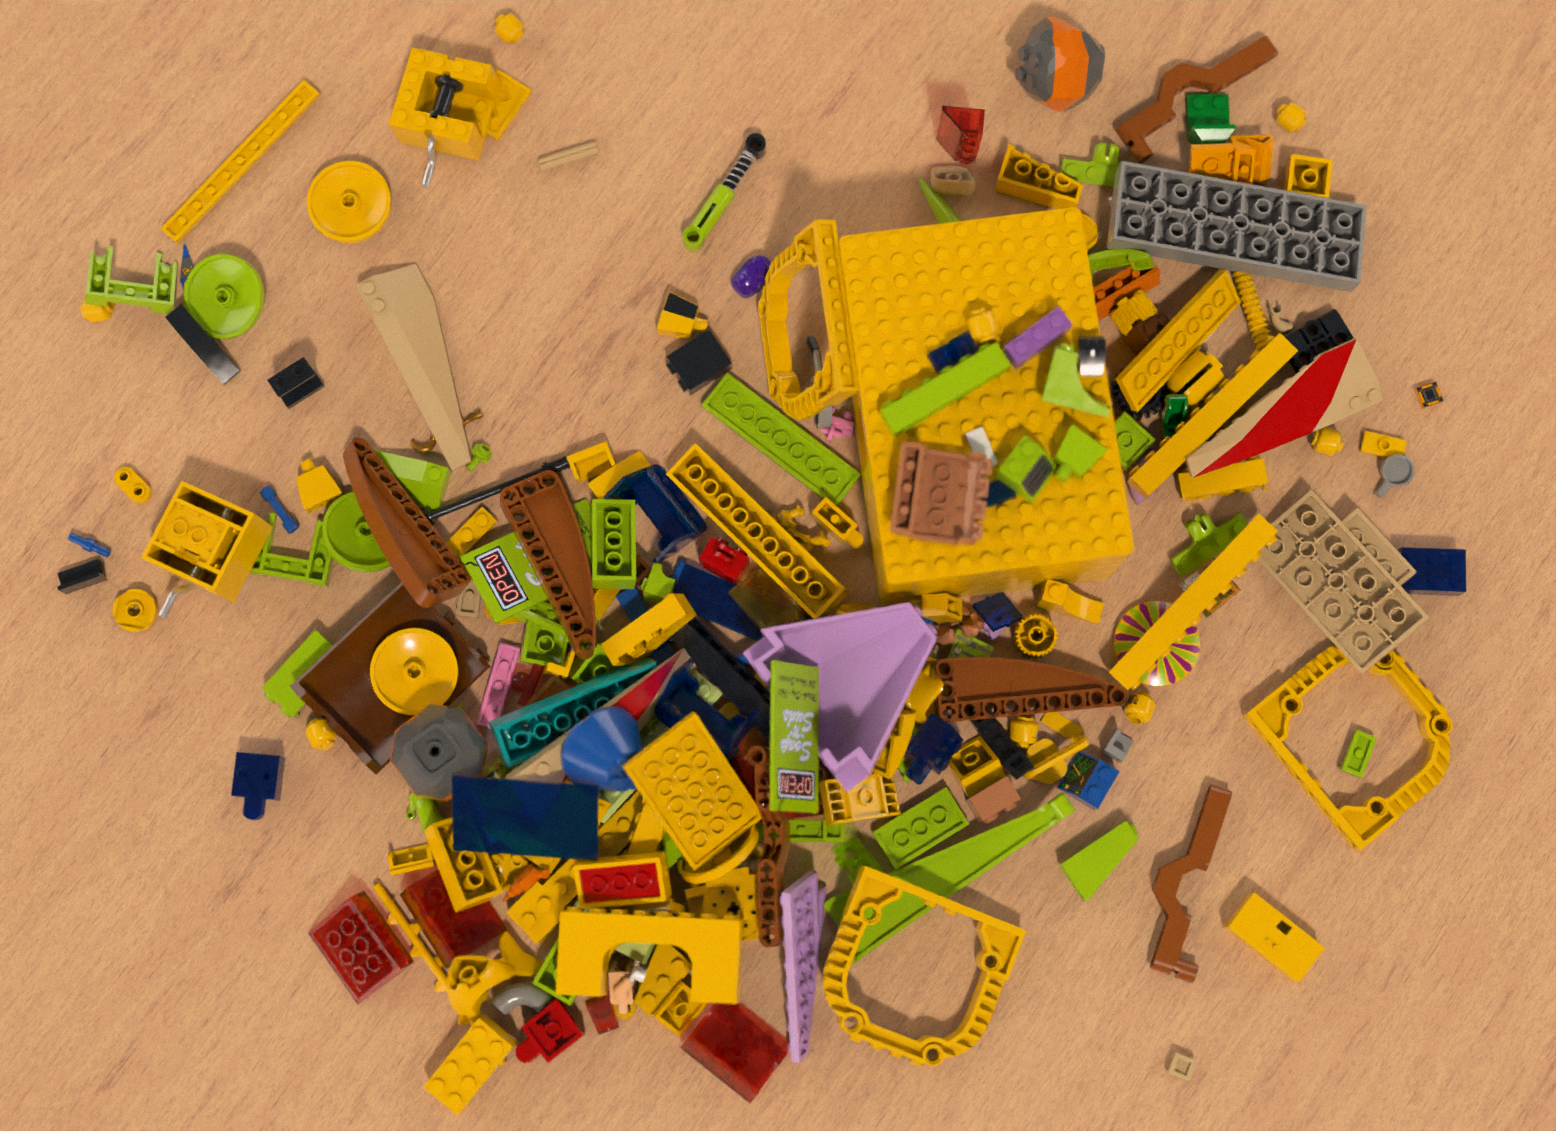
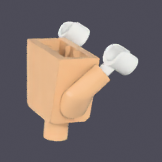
(623, 982)

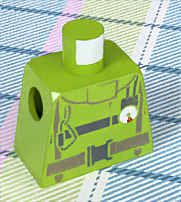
(968, 647)

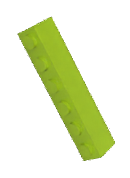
(945, 389)

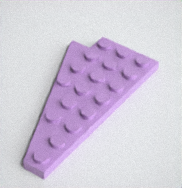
(802, 926)

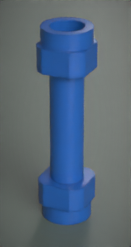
(269, 495)

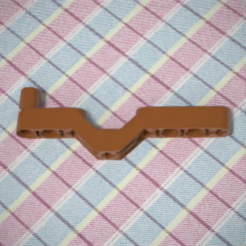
(1180, 78)
(773, 854)
(1168, 878)

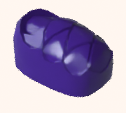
(751, 276)

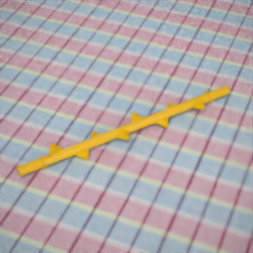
(419, 948)

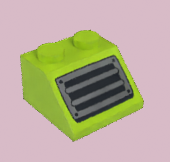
(1027, 469)

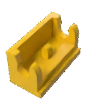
(411, 860)

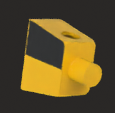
(680, 318)

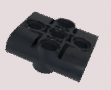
(1325, 330)

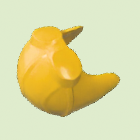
(925, 692)

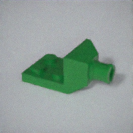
(1208, 119)

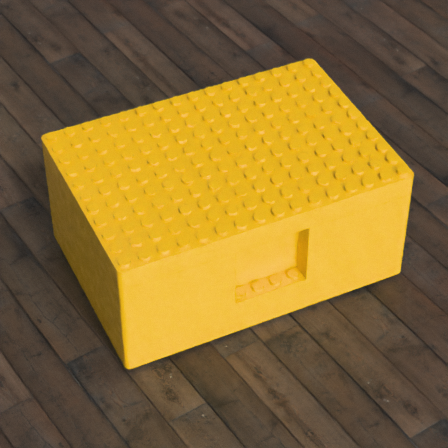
(914, 295)

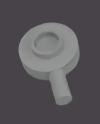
(1395, 471)

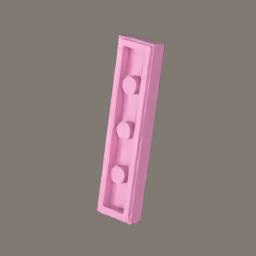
(498, 684)

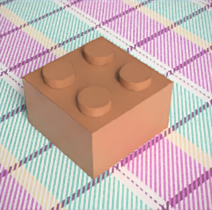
(992, 800)

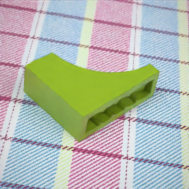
(1065, 387)

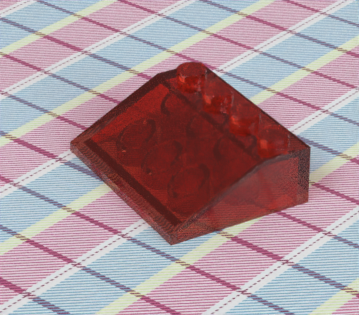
(447, 931)
(360, 946)

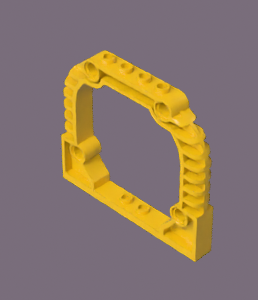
(838, 379)
(1357, 824)
(996, 938)

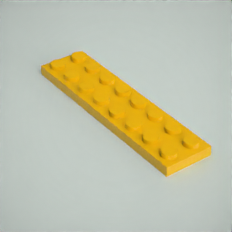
(1178, 340)

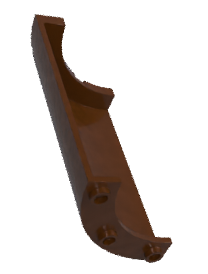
(341, 684)

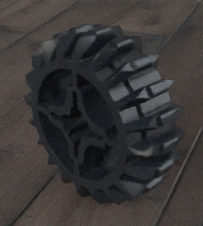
(1145, 410)

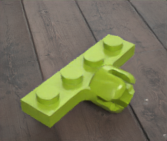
(1098, 171)
(1206, 541)

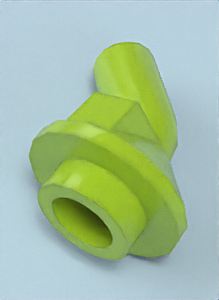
(481, 453)

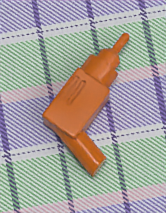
(525, 881)

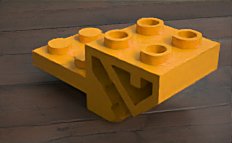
(1241, 160)

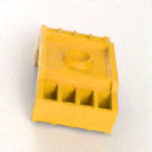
(869, 799)

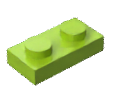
(1358, 754)

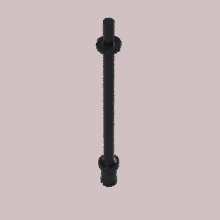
(556, 465)

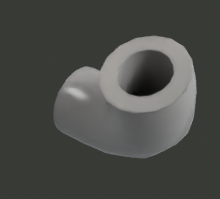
(521, 994)

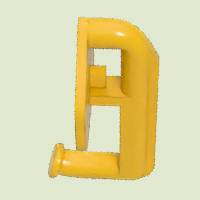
(1049, 761)

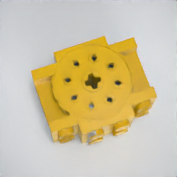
(730, 888)

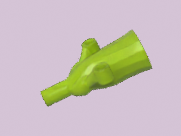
(426, 810)

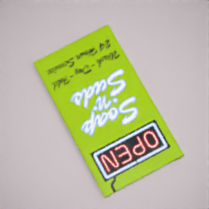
(505, 574)
(794, 737)

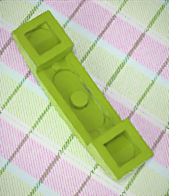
(1120, 257)
(811, 831)

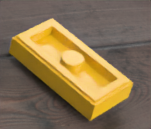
(1381, 445)

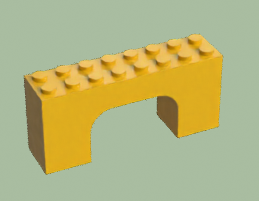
(592, 936)

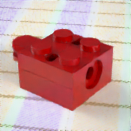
(724, 560)
(548, 1034)

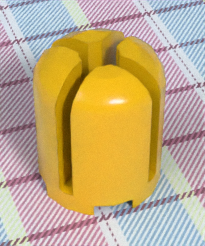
(1190, 370)

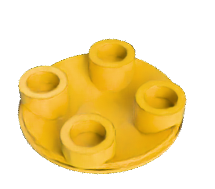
(507, 868)

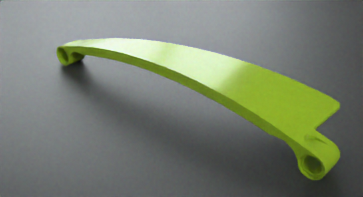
(950, 871)

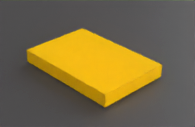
(509, 103)

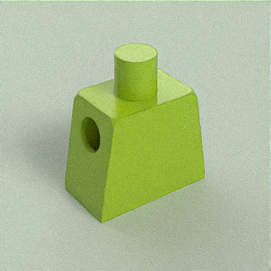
(1077, 454)

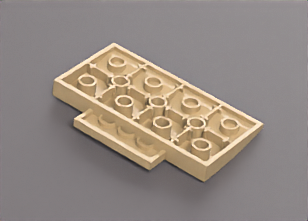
(1344, 579)

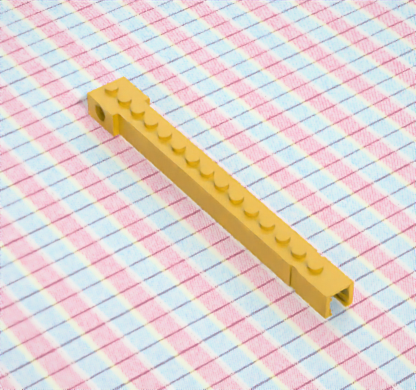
(541, 905)

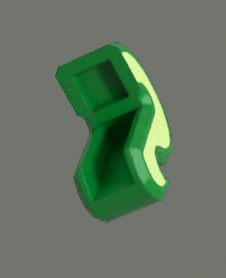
(1173, 413)

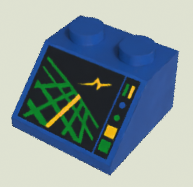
(1088, 780)

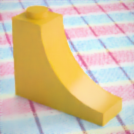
(1062, 600)

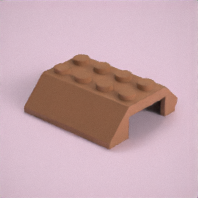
(940, 495)

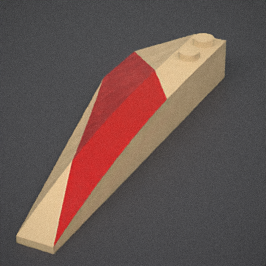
(1317, 396)
(637, 699)

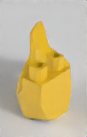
(474, 975)

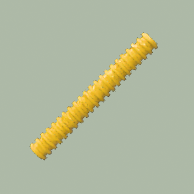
(1252, 308)

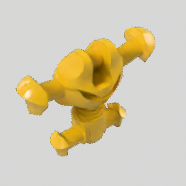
(786, 517)

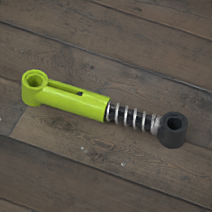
(723, 194)

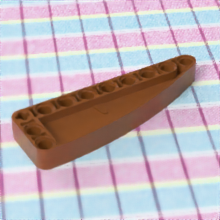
(402, 531)
(559, 539)
(1003, 679)

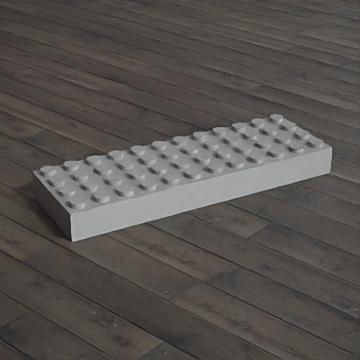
(1237, 226)

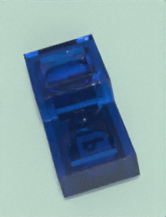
(952, 352)

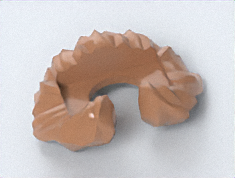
(970, 627)

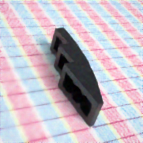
(202, 344)

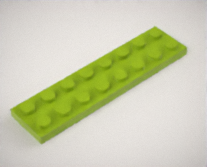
(780, 440)

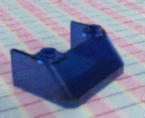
(664, 506)
(681, 699)

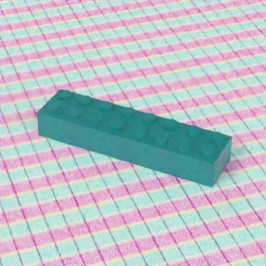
(539, 724)

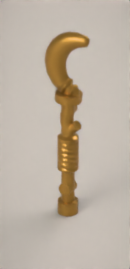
(431, 444)

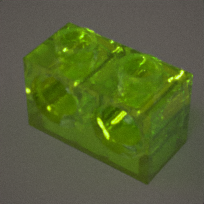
(862, 857)

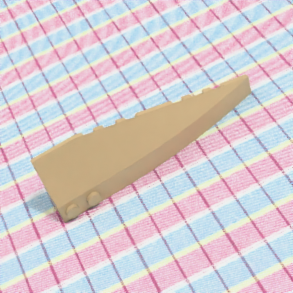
(412, 331)

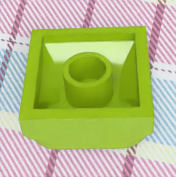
(542, 645)

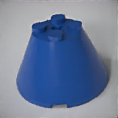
(600, 747)

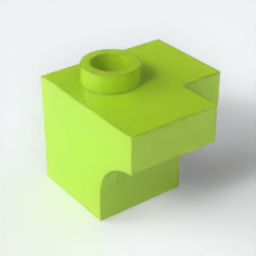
(657, 585)

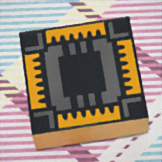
(1429, 395)

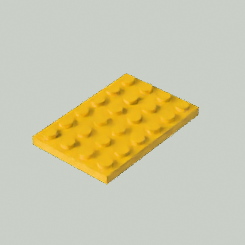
(693, 791)

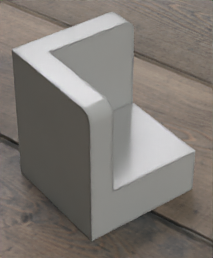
(1117, 746)

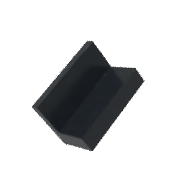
(81, 577)

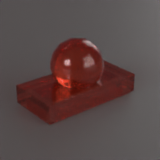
(526, 684)
(602, 1014)

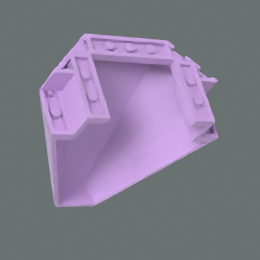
(865, 677)

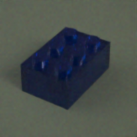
(1437, 571)

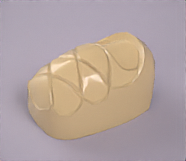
(952, 180)

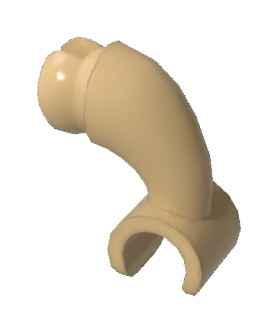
(1279, 324)

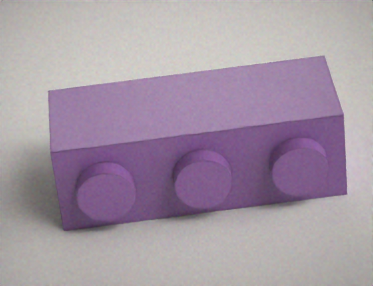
(1037, 338)

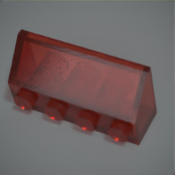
(961, 132)

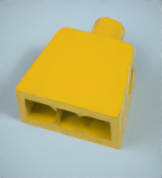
(316, 487)

